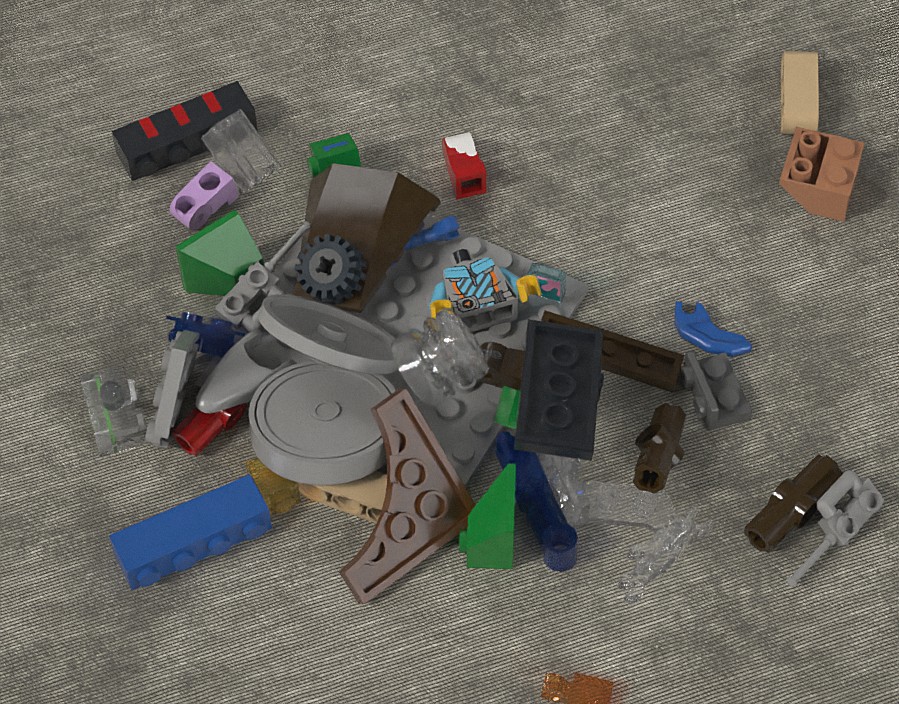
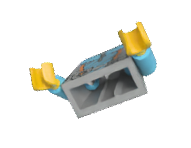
(481, 291)

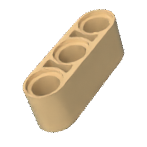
(799, 91)
(359, 497)

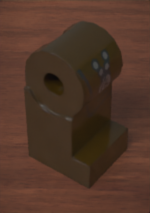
(503, 365)

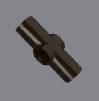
(659, 448)
(792, 503)

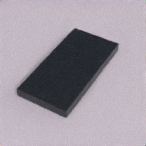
(559, 390)

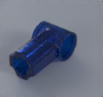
(551, 530)

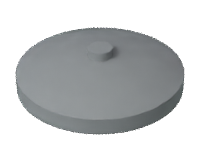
(328, 334)

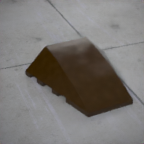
(372, 212)

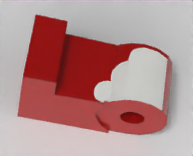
(464, 165)

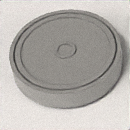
(318, 423)

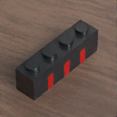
(177, 131)

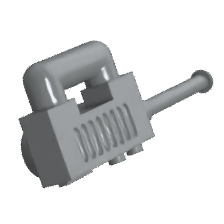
(251, 285)
(843, 522)

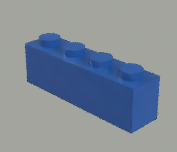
(191, 532)

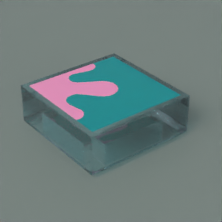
(551, 281)

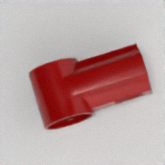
(202, 427)

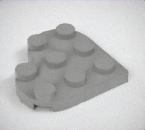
(179, 365)

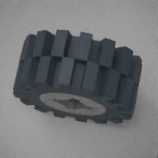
(343, 271)

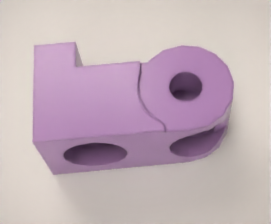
(203, 196)

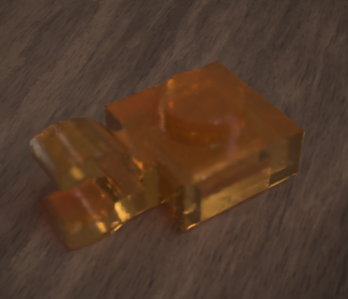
(582, 691)

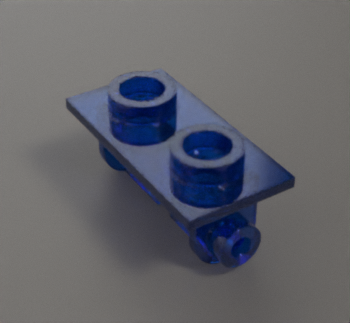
(216, 337)
(529, 471)

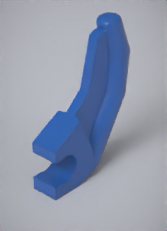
(705, 335)

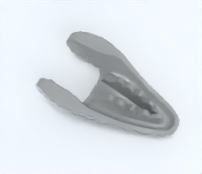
(235, 377)

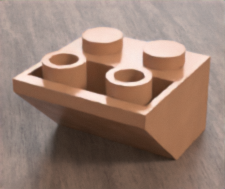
(822, 172)

